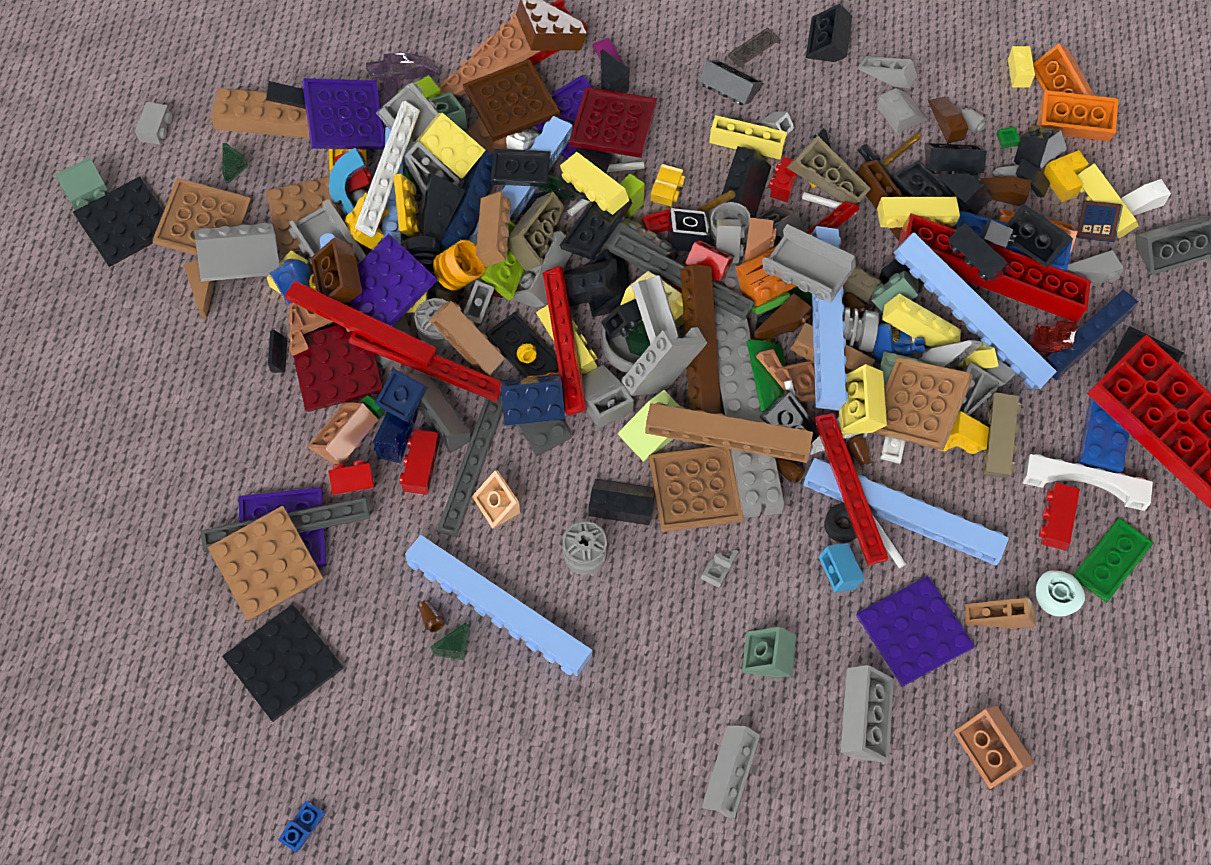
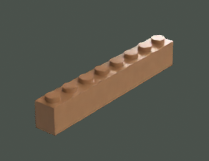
(728, 432)

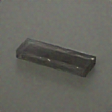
(753, 47)

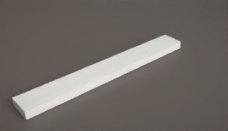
(387, 167)

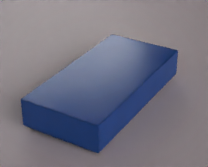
(883, 341)

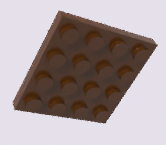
(511, 100)

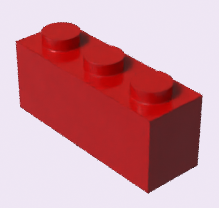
(419, 462)
(1059, 516)

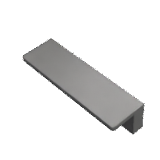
(655, 308)
(731, 770)

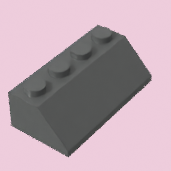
(646, 238)
(1175, 244)
(441, 416)

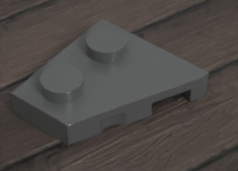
(544, 435)

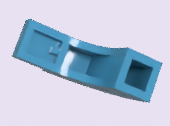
(339, 178)

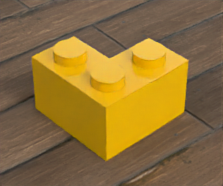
(1063, 175)
(351, 220)
(968, 434)

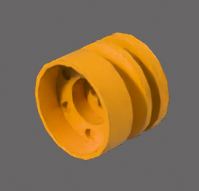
(458, 265)

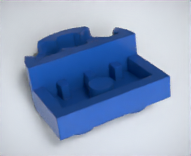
(291, 271)

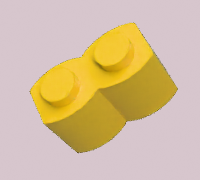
(667, 184)

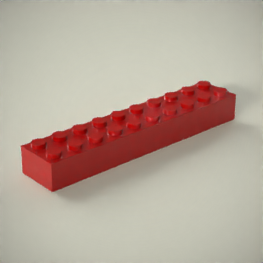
(1026, 281)

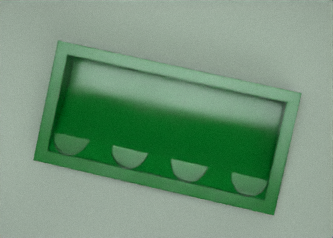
(767, 387)

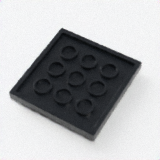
(121, 221)
(282, 662)

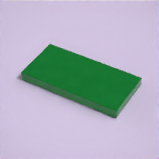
(1113, 560)

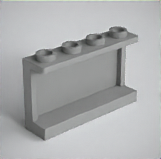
(413, 95)
(319, 223)
(810, 264)
(663, 362)

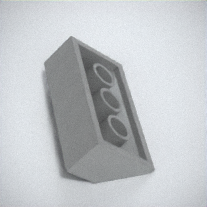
(531, 285)
(867, 714)

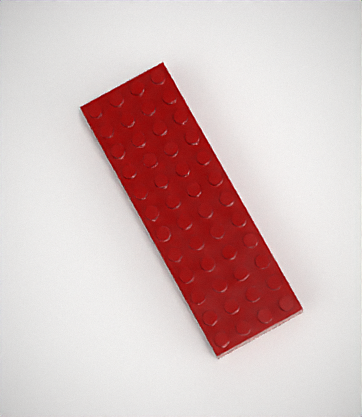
(1162, 411)

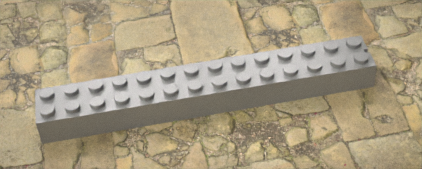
(754, 473)

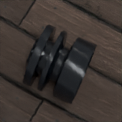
(424, 250)

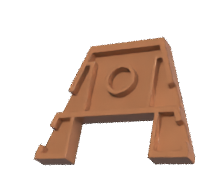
(302, 322)
(801, 375)

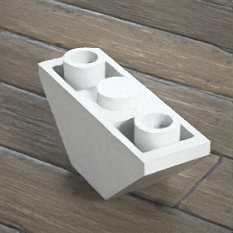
(522, 140)

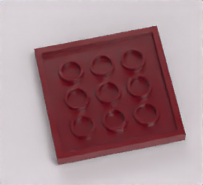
(613, 122)
(335, 369)

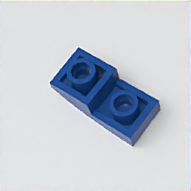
(302, 826)

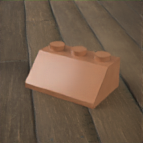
(759, 237)
(343, 432)
(993, 747)

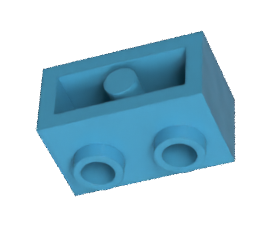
(841, 567)

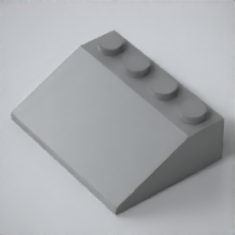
(236, 251)

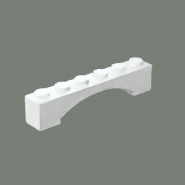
(1132, 491)

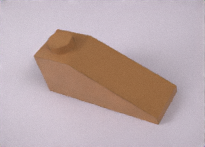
(201, 290)
(1002, 613)

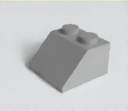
(900, 110)

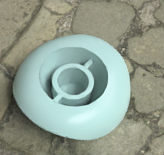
(1059, 593)

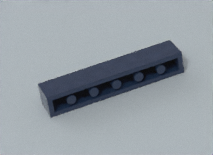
(476, 187)
(1092, 332)

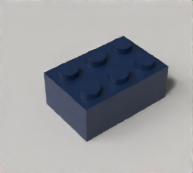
(532, 399)

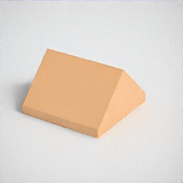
(496, 500)

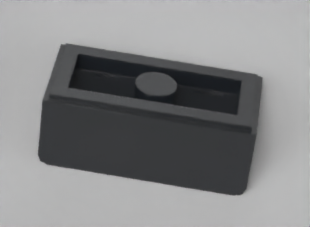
(277, 352)

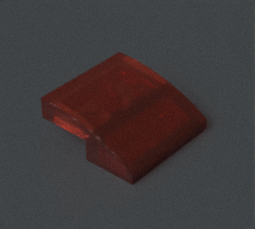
(1054, 338)

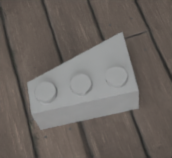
(422, 162)
(980, 388)

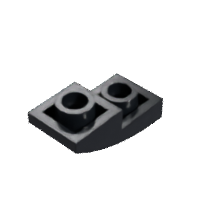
(1039, 182)

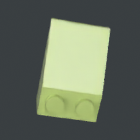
(634, 431)

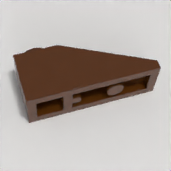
(949, 119)
(1008, 189)
(785, 319)

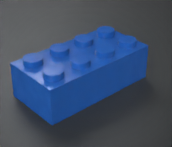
(1102, 441)

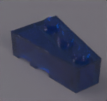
(393, 437)

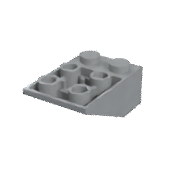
(605, 396)

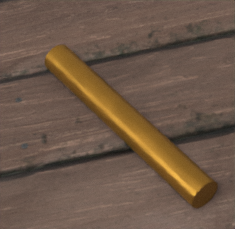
(900, 150)
(717, 201)

